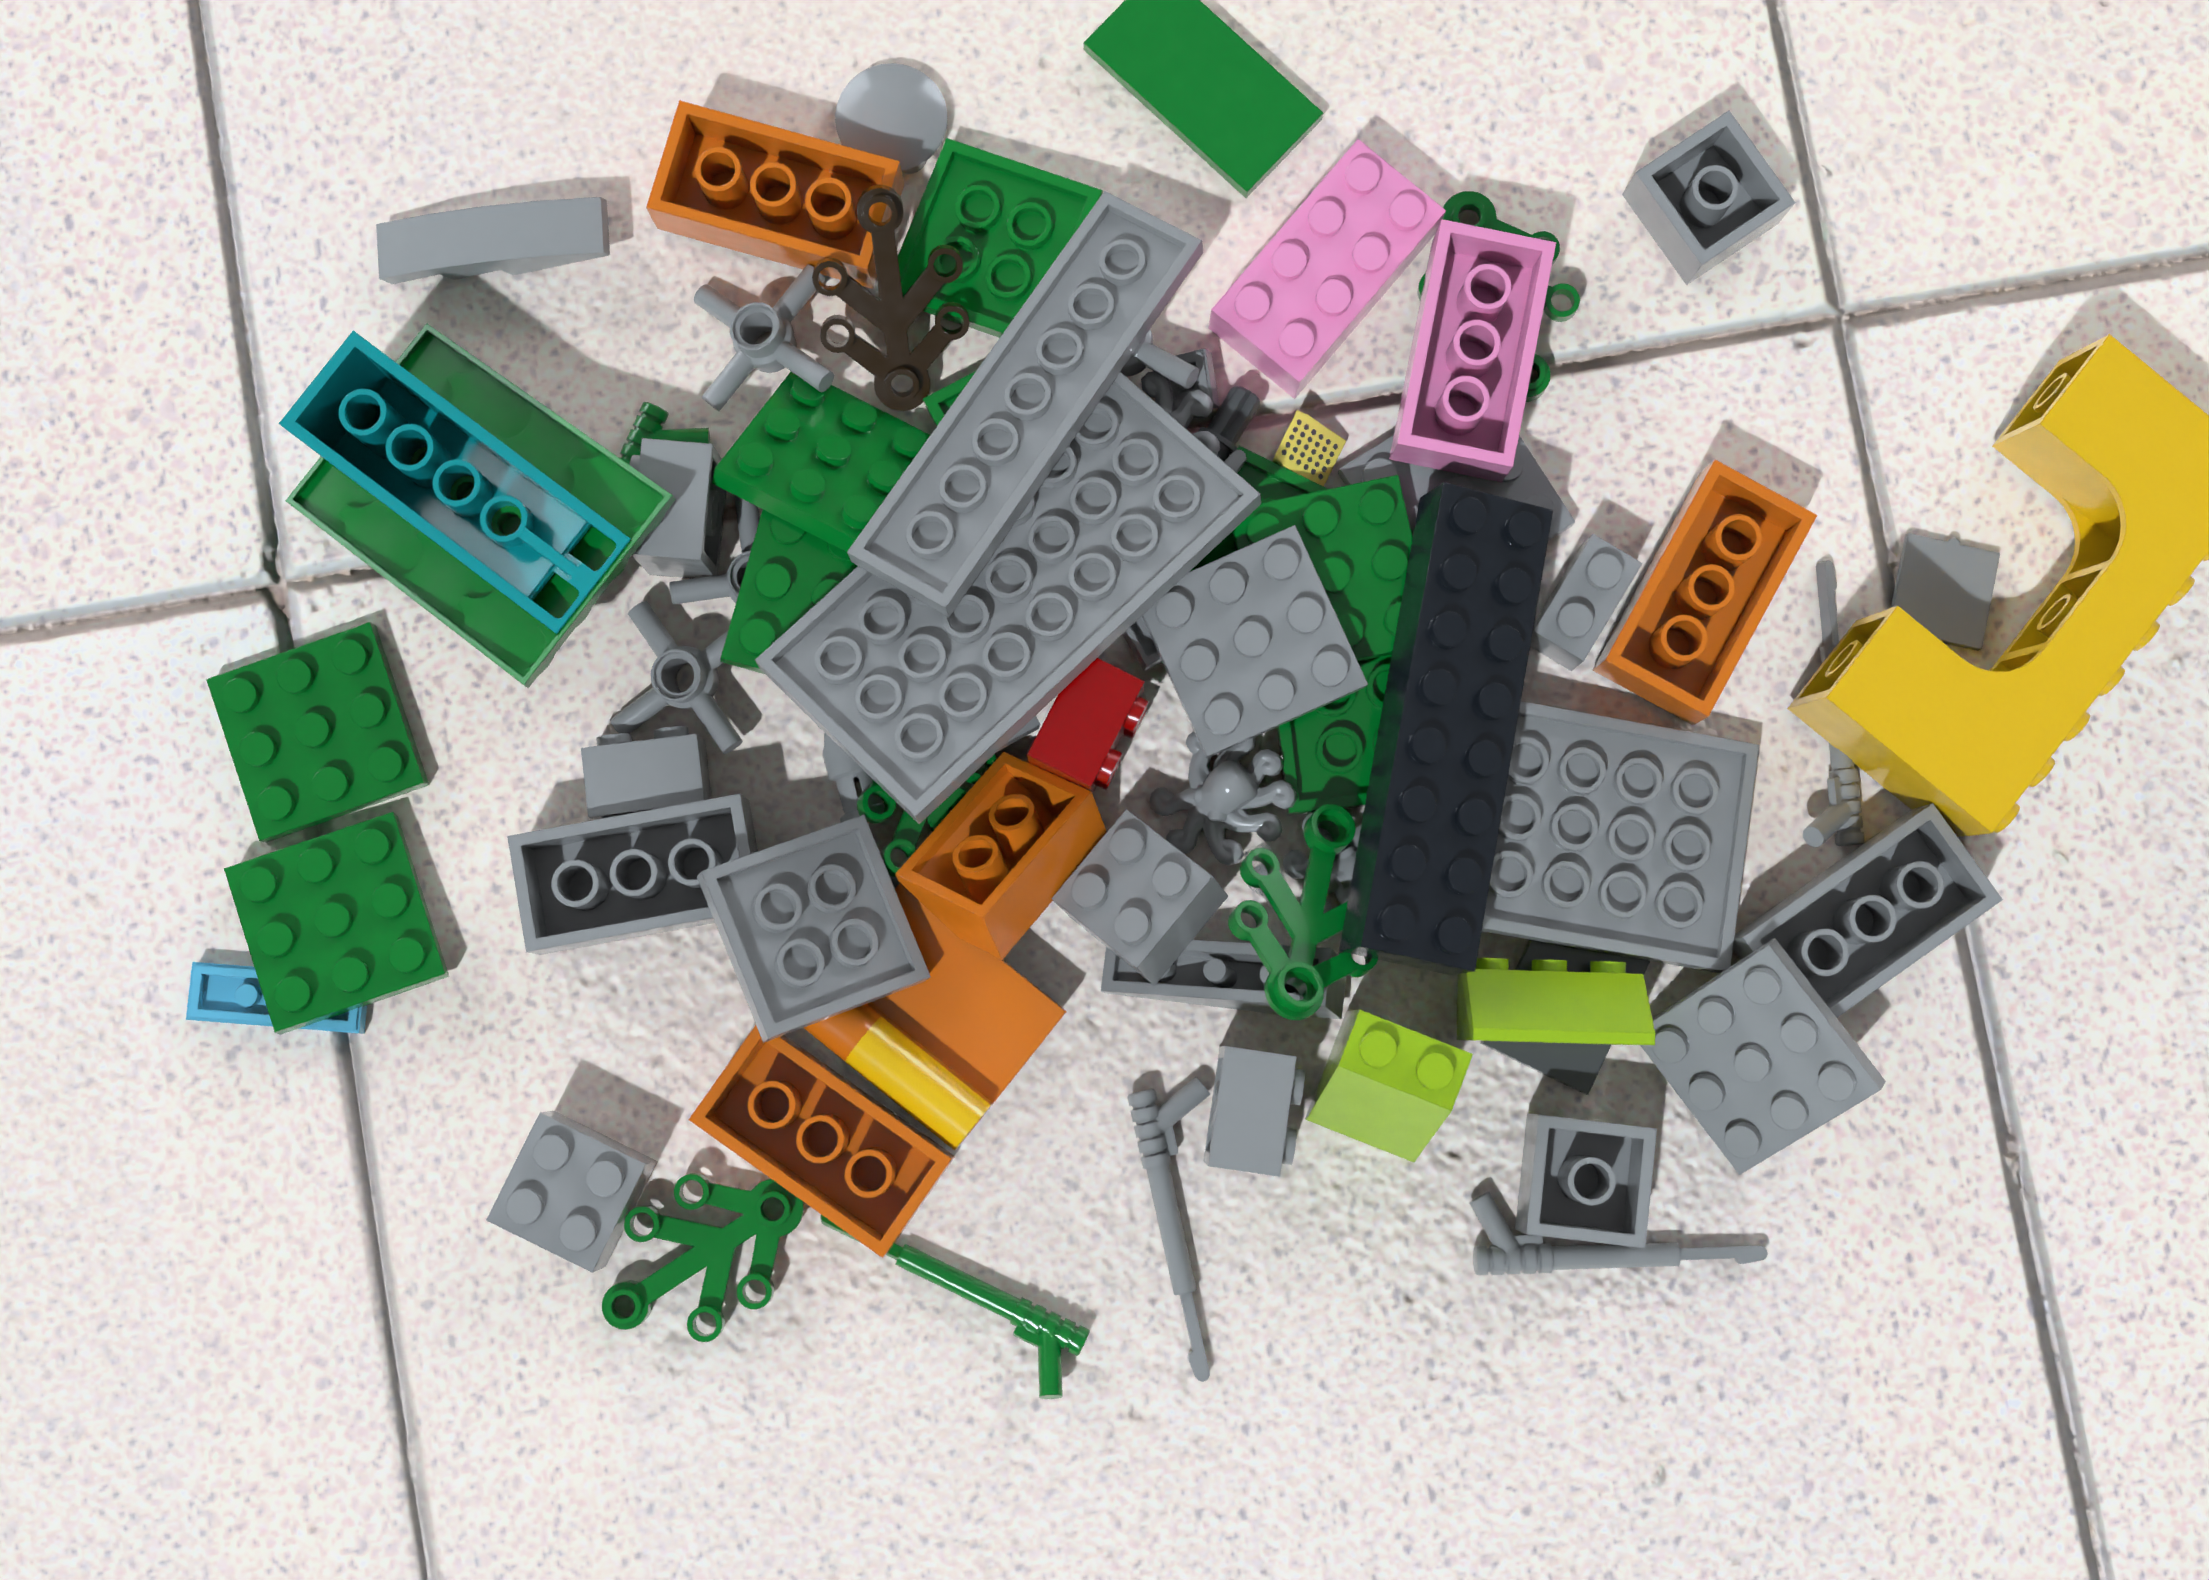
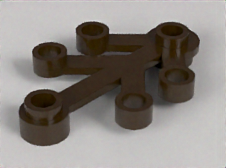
(893, 311)

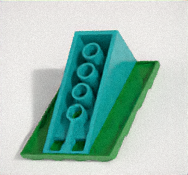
(468, 494)

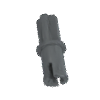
(1233, 419)

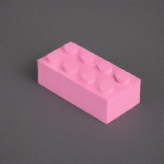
(1326, 268)
(1472, 351)

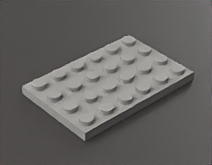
(1622, 838)

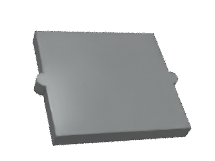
(1947, 588)

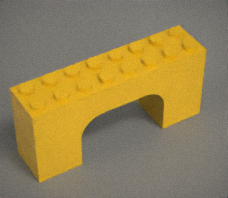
(2135, 481)

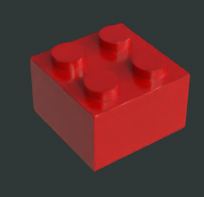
(1087, 725)

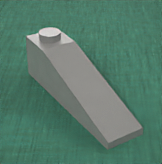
(1216, 976)

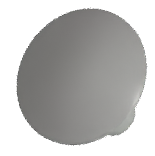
(892, 115)

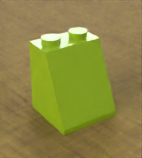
(1387, 1085)

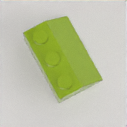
(1553, 1004)

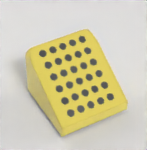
(1309, 448)

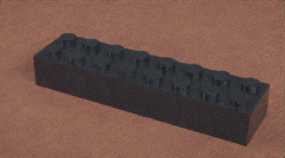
(1447, 731)

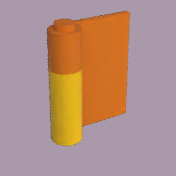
(949, 1041)

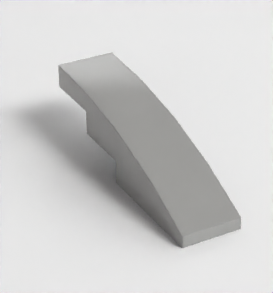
(493, 238)

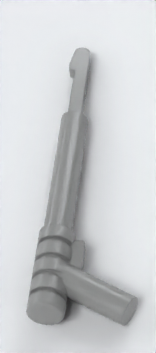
(1842, 789)
(1157, 1144)
(1530, 1255)

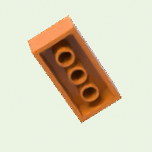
(769, 191)
(1704, 593)
(822, 1139)

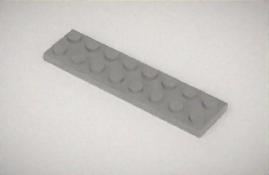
(1025, 403)

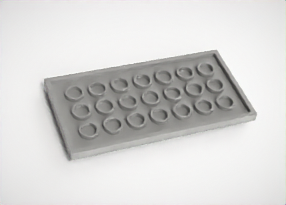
(1094, 549)

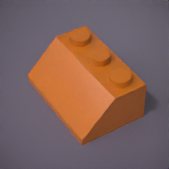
(1003, 853)

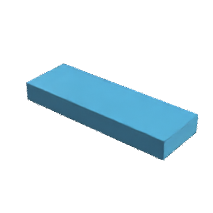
(235, 996)

